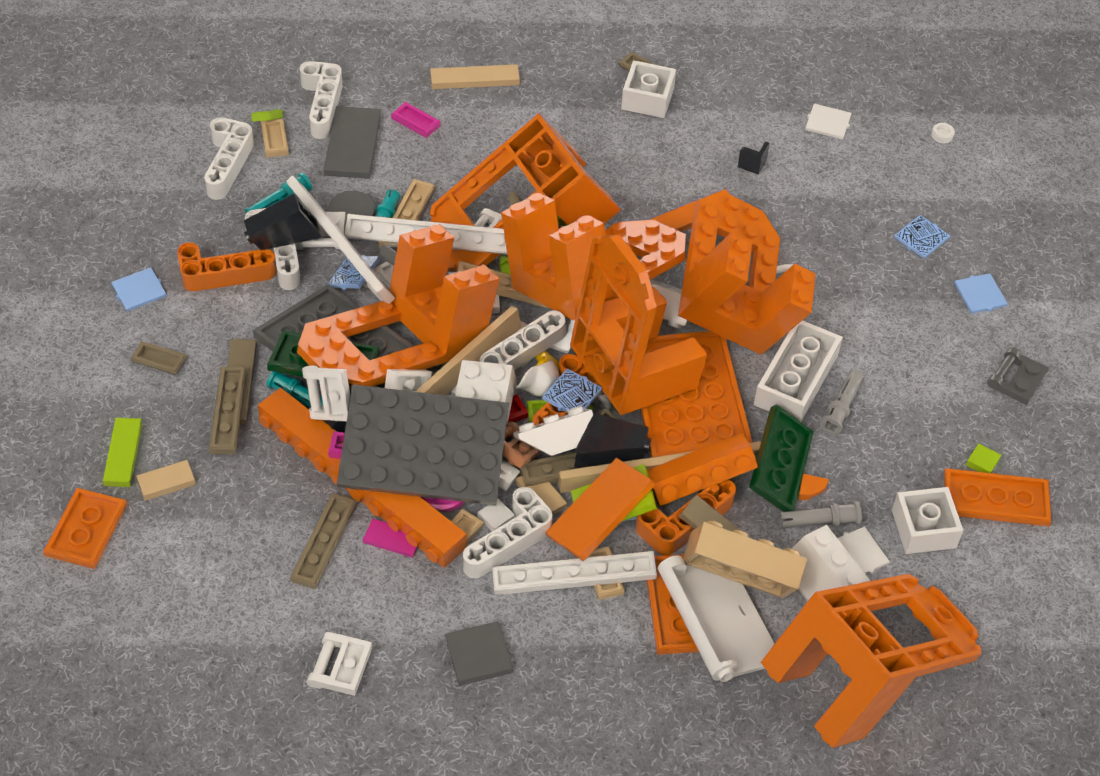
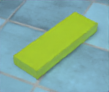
(122, 452)

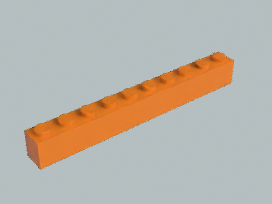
(411, 514)

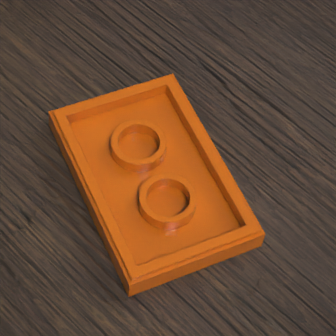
(85, 528)

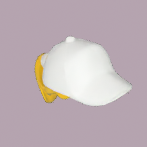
(540, 377)

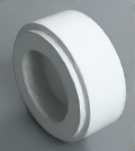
(942, 133)

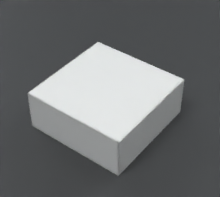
(496, 515)

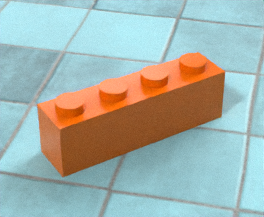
(702, 469)

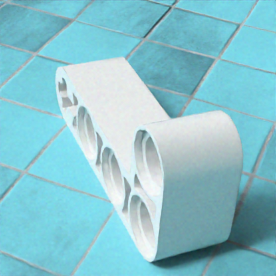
(327, 82)
(236, 144)
(286, 261)
(526, 349)
(481, 556)

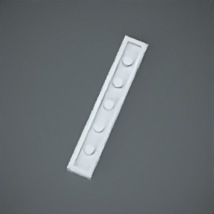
(574, 573)

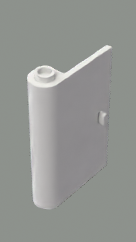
(718, 619)

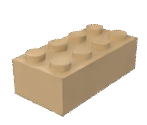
(744, 559)

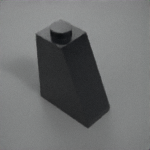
(282, 225)
(611, 439)

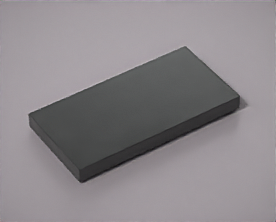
(352, 142)

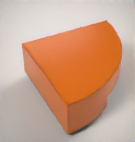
(812, 486)

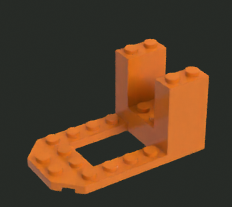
(551, 168)
(552, 261)
(716, 276)
(433, 306)
(615, 333)
(880, 669)

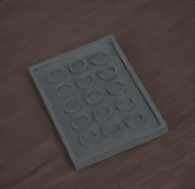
(320, 305)
(423, 445)

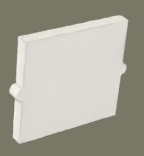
(828, 121)
(864, 550)

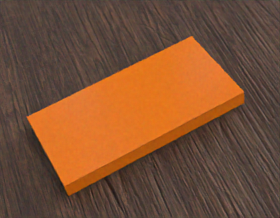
(999, 497)
(600, 509)
(668, 626)

